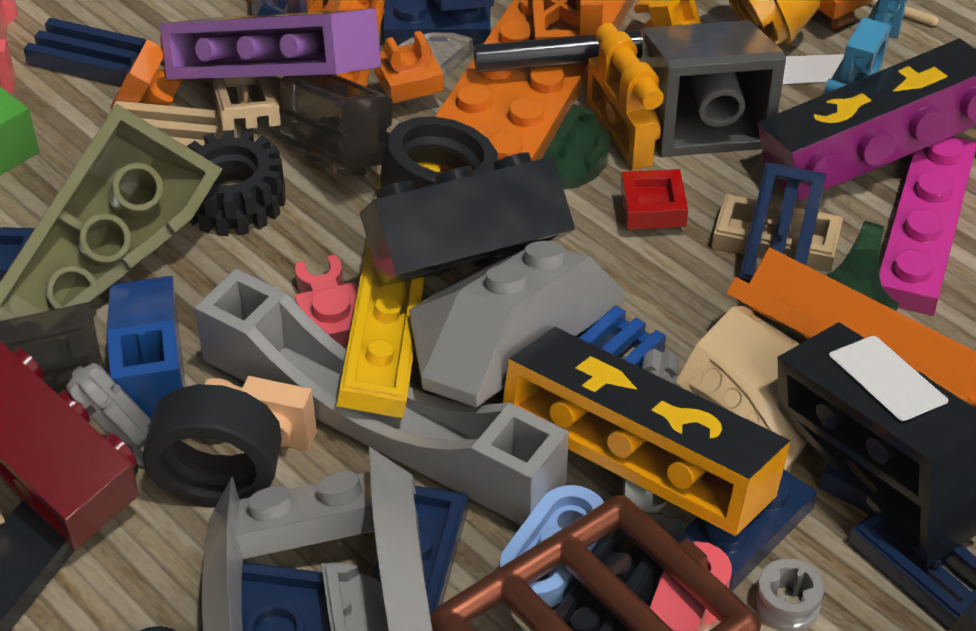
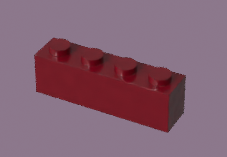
(55, 455)

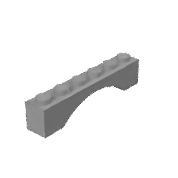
(489, 451)

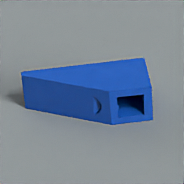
(145, 340)

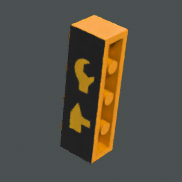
(649, 429)

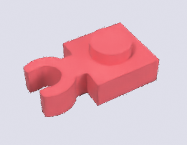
(327, 299)

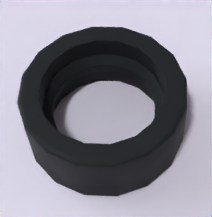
(437, 142)
(215, 414)

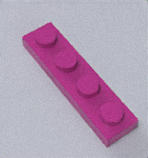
(926, 224)

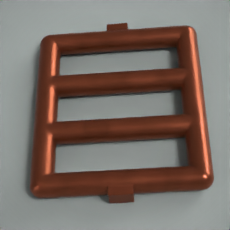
(569, 547)

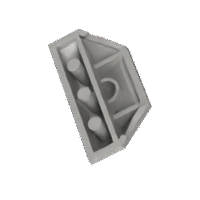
(499, 309)

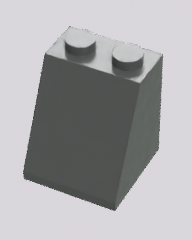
(714, 85)

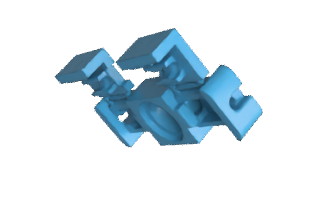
(869, 43)

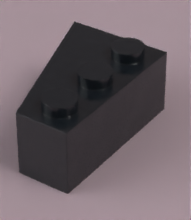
(465, 217)
(913, 467)

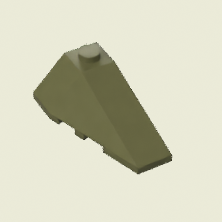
(109, 215)

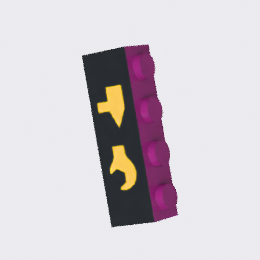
(876, 117)

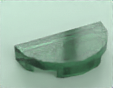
(579, 148)

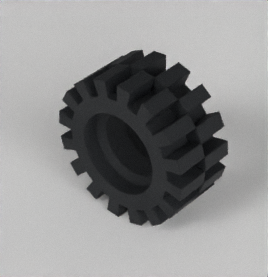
(246, 201)

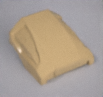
(739, 371)

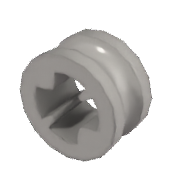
(802, 579)

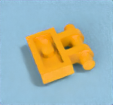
(625, 96)

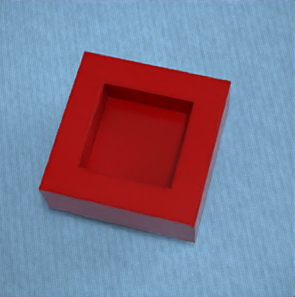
(654, 199)

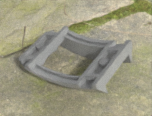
(313, 514)

